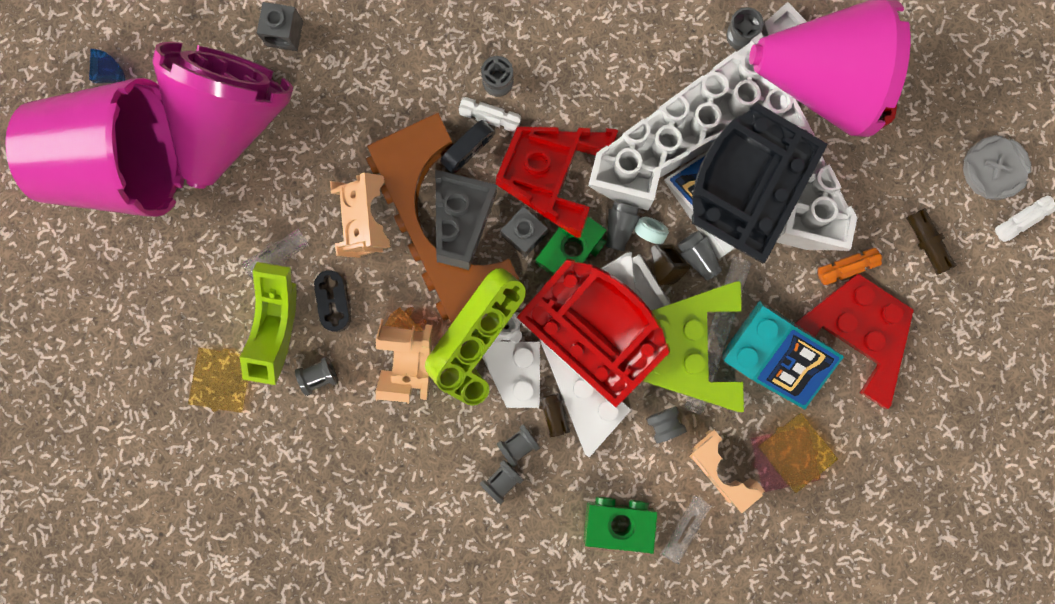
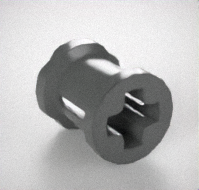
(316, 376)
(518, 445)
(501, 482)

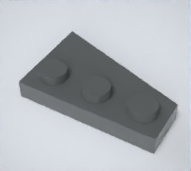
(460, 216)

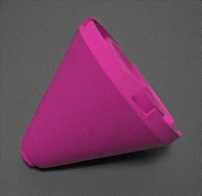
(841, 64)
(214, 106)

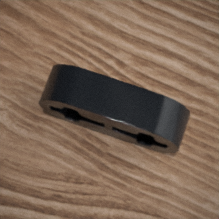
(467, 146)
(340, 300)

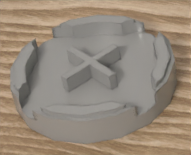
(997, 167)

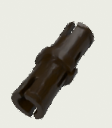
(931, 241)

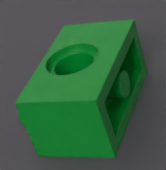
(554, 255)
(638, 535)

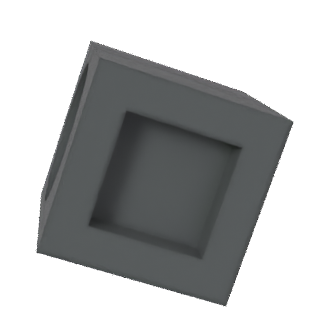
(280, 26)
(524, 232)

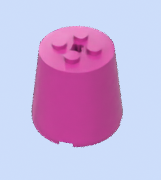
(96, 150)

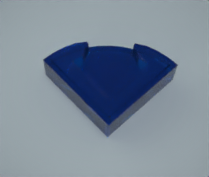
(104, 68)

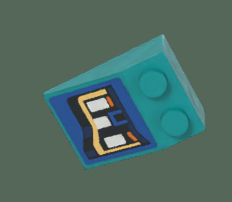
(781, 355)

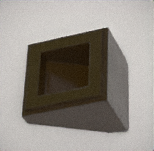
(668, 264)

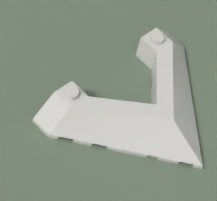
(688, 127)

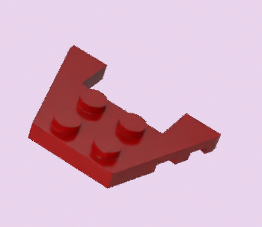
(538, 167)
(869, 323)

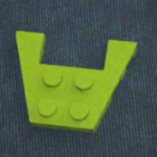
(687, 334)

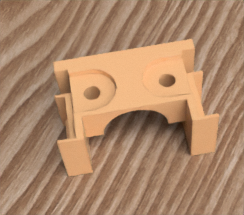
(360, 230)
(408, 370)
(707, 458)

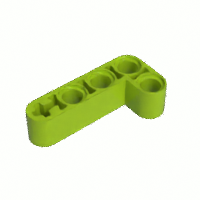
(499, 297)

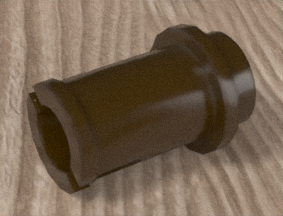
(554, 415)

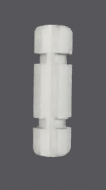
(490, 114)
(1025, 218)

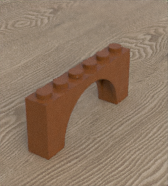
(404, 162)

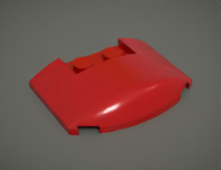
(597, 328)

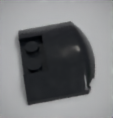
(754, 180)

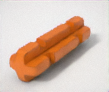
(849, 266)

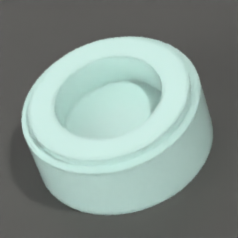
(651, 230)

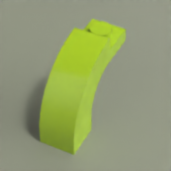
(272, 324)

